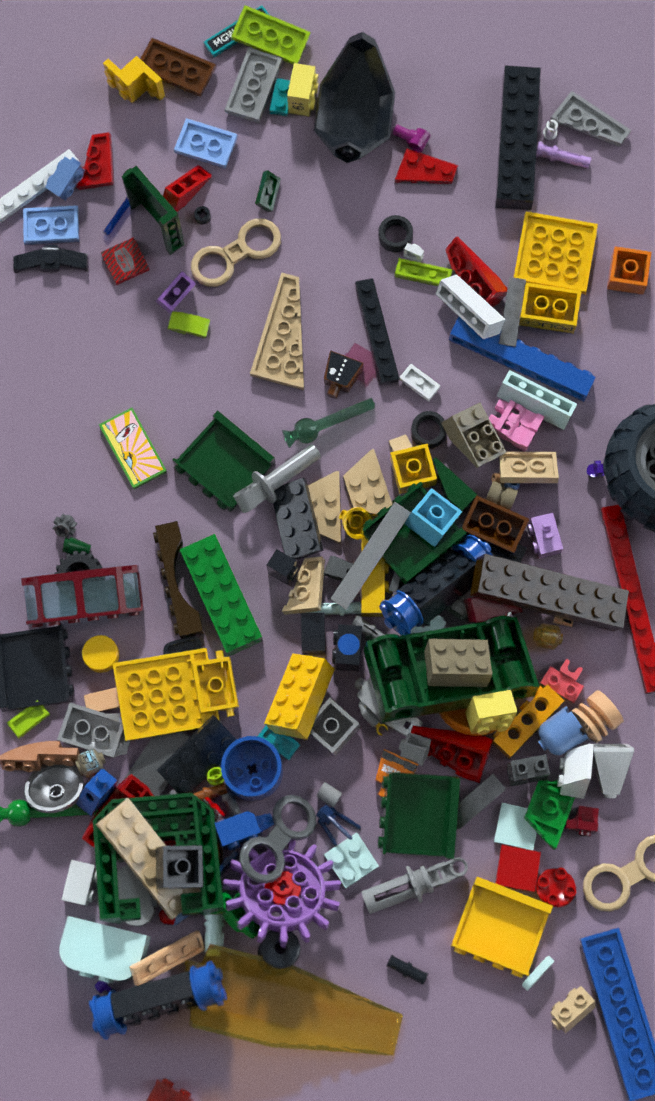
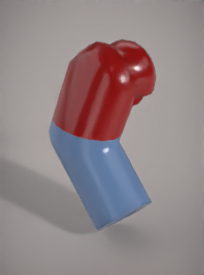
(166, 920)

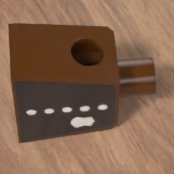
(341, 373)

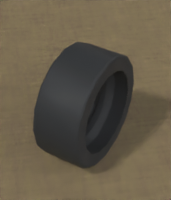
(395, 220)
(428, 415)

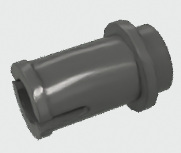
(231, 804)

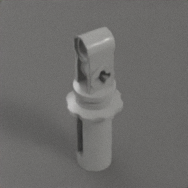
(422, 881)

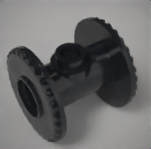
(272, 958)

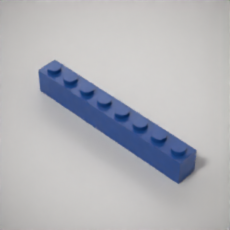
(526, 360)

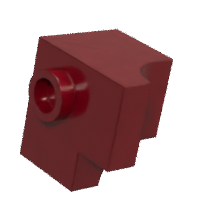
(584, 821)

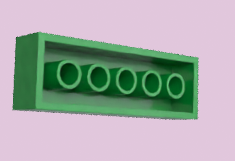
(221, 595)

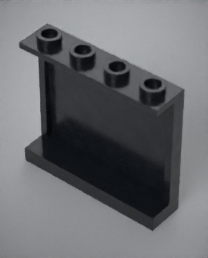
(35, 668)

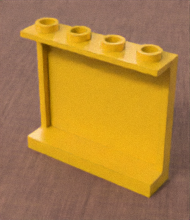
(501, 927)

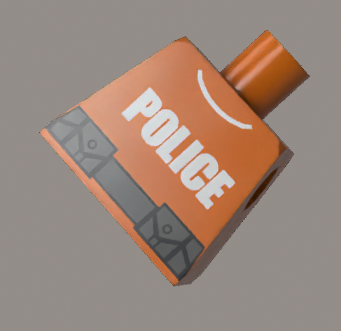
(393, 763)

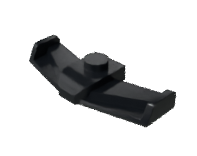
(50, 259)

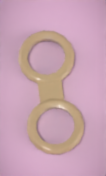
(235, 252)
(628, 875)

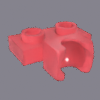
(564, 681)

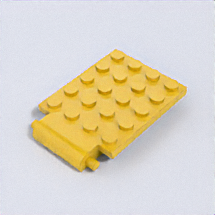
(173, 692)

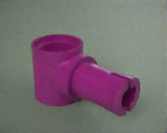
(416, 138)

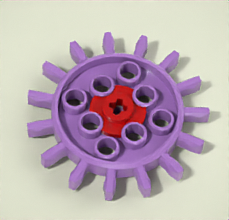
(291, 918)

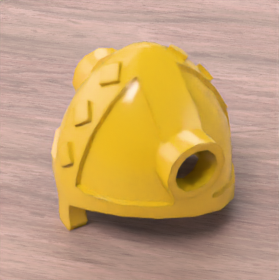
(353, 520)

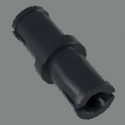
(407, 969)

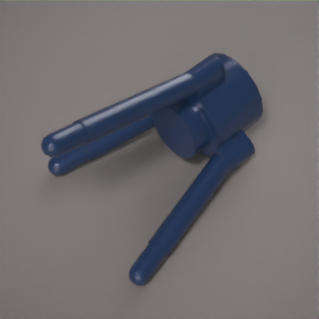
(327, 816)

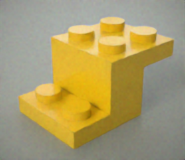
(134, 80)

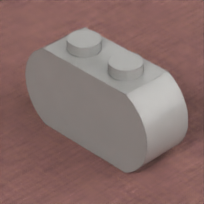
(131, 887)

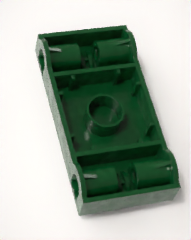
(400, 670)

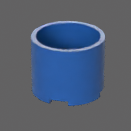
(247, 753)

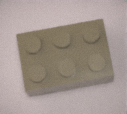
(458, 662)

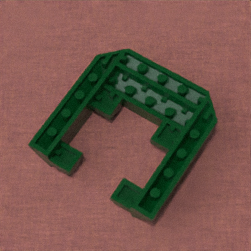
(172, 818)

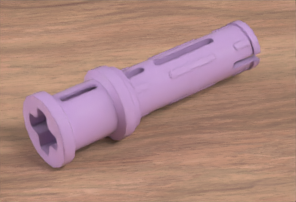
(554, 153)

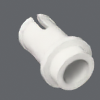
(550, 131)

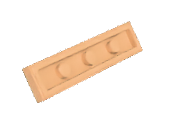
(167, 958)

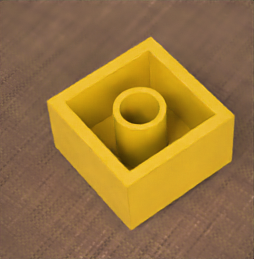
(412, 467)

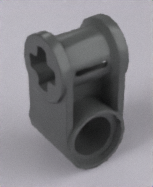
(337, 568)

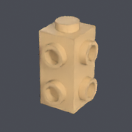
(572, 1009)

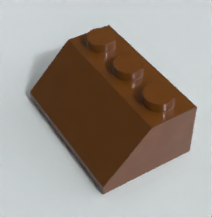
(495, 524)

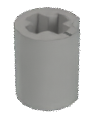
(329, 794)

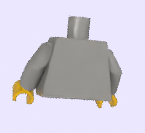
(368, 703)

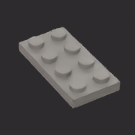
(253, 85)

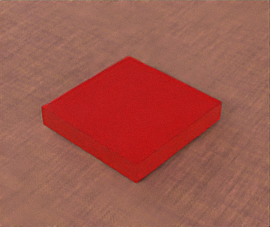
(518, 868)

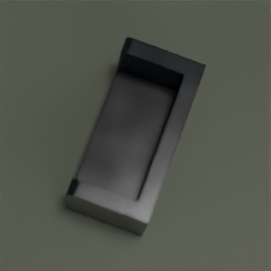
(313, 633)

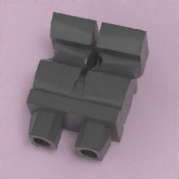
(529, 768)

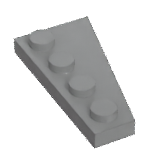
(588, 119)

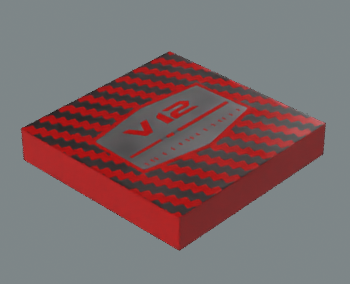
(125, 261)

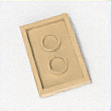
(528, 467)

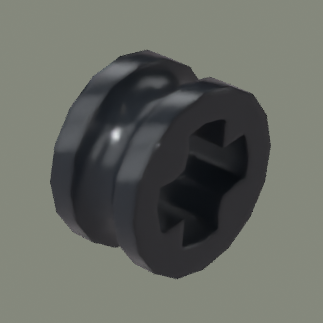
(206, 219)

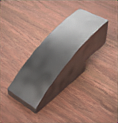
(478, 800)

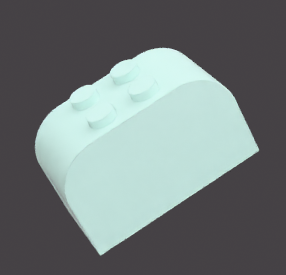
(101, 949)

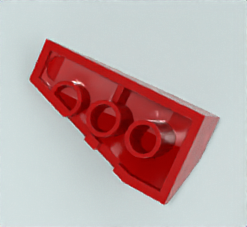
(475, 272)
(457, 750)

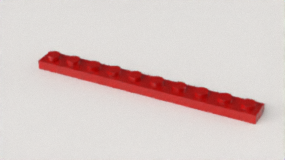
(629, 580)

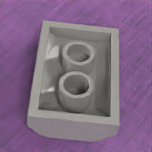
(93, 730)

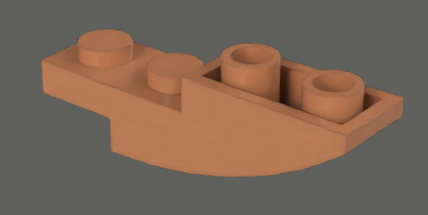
(32, 756)

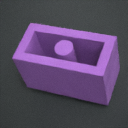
(175, 292)

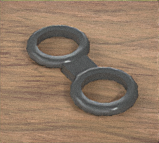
(277, 839)

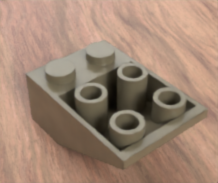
(474, 435)

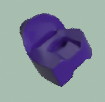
(595, 469)

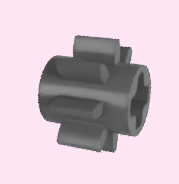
(64, 525)

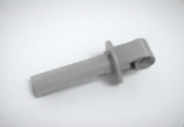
(264, 487)

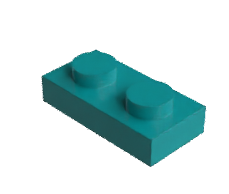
(279, 101)
(284, 744)

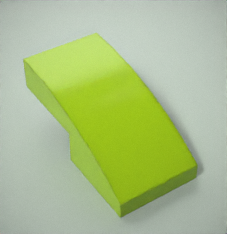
(188, 323)

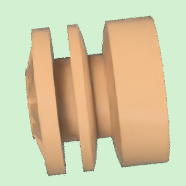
(600, 714)

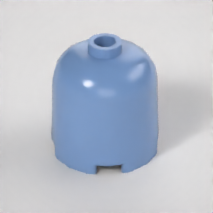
(561, 732)

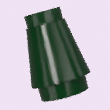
(72, 544)

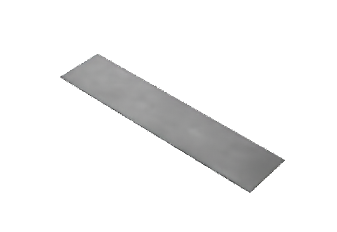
(512, 311)

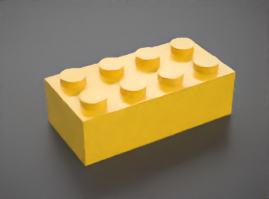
(299, 696)

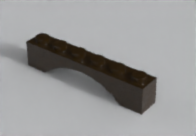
(170, 543)

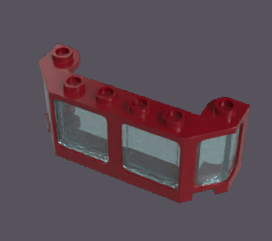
(83, 595)

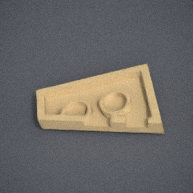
(308, 588)

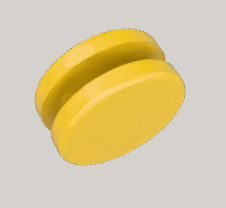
(100, 653)

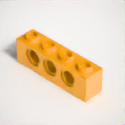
(551, 701)

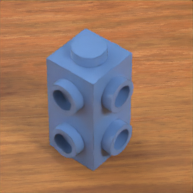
(65, 177)

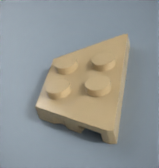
(367, 485)
(326, 505)

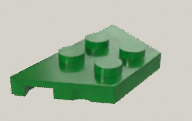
(549, 811)

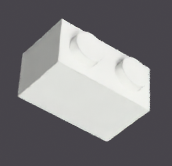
(79, 883)

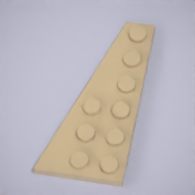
(280, 347)

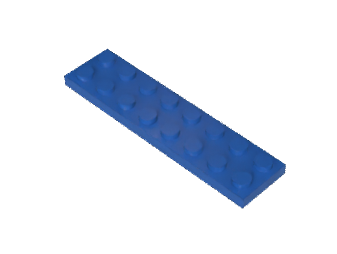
(622, 1011)

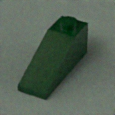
(453, 487)

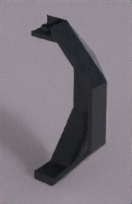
(355, 101)

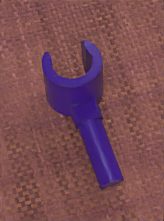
(101, 986)

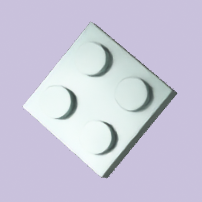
(351, 860)

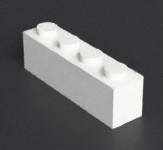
(470, 306)

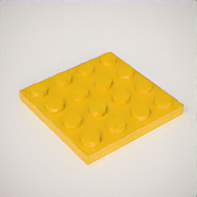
(555, 251)

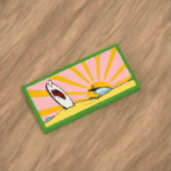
(133, 448)

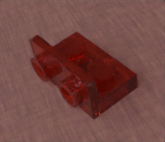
(165, 1091)

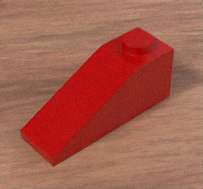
(186, 187)

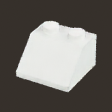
(576, 771)

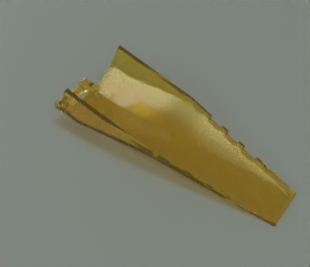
(292, 1008)

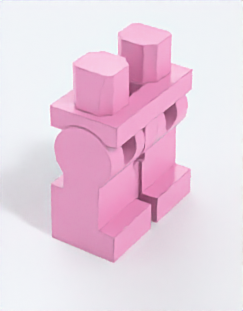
(508, 425)

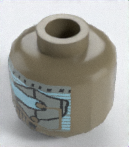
(90, 763)

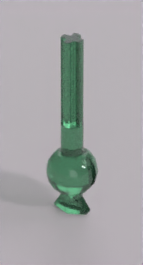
(307, 430)

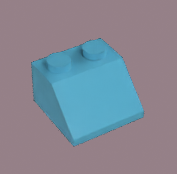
(432, 517)

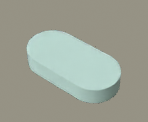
(538, 972)

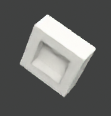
(413, 252)

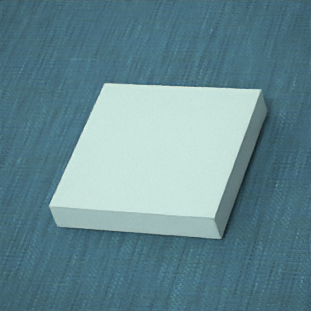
(513, 828)

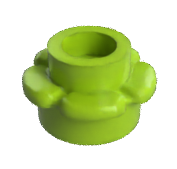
(215, 776)

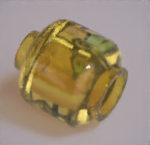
(547, 636)

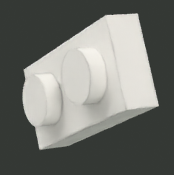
(419, 382)

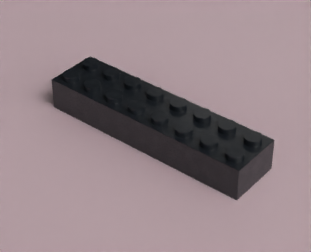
(518, 138)

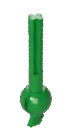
(20, 813)

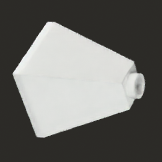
(611, 766)

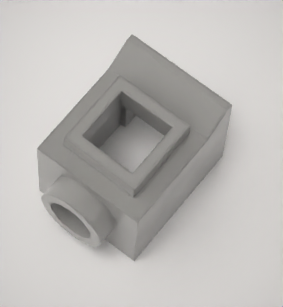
(415, 748)

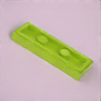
(421, 272)

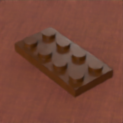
(178, 67)

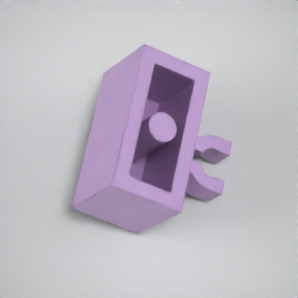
(545, 535)

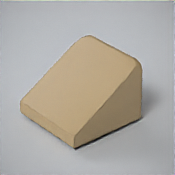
(400, 443)

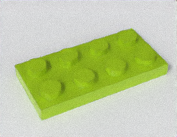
(270, 35)

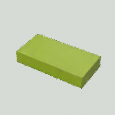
(27, 720)

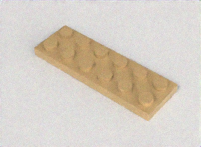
(137, 846)

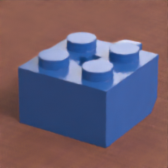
(242, 828)

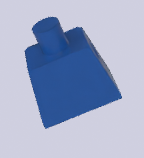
(100, 788)

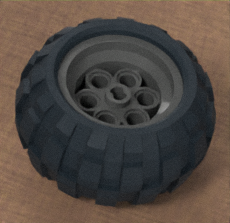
(628, 465)

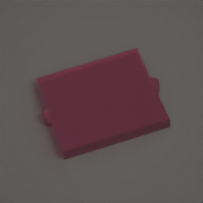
(363, 355)

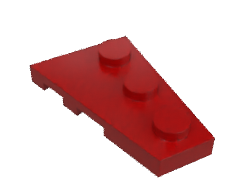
(98, 163)
(424, 168)

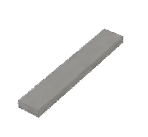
(370, 555)

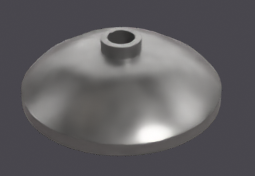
(45, 785)

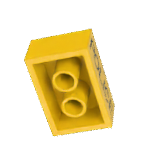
(550, 308)

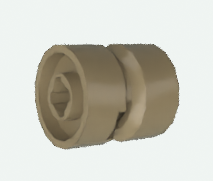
(502, 496)

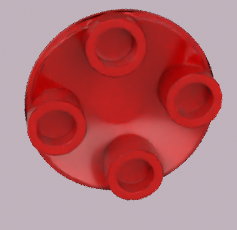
(556, 887)

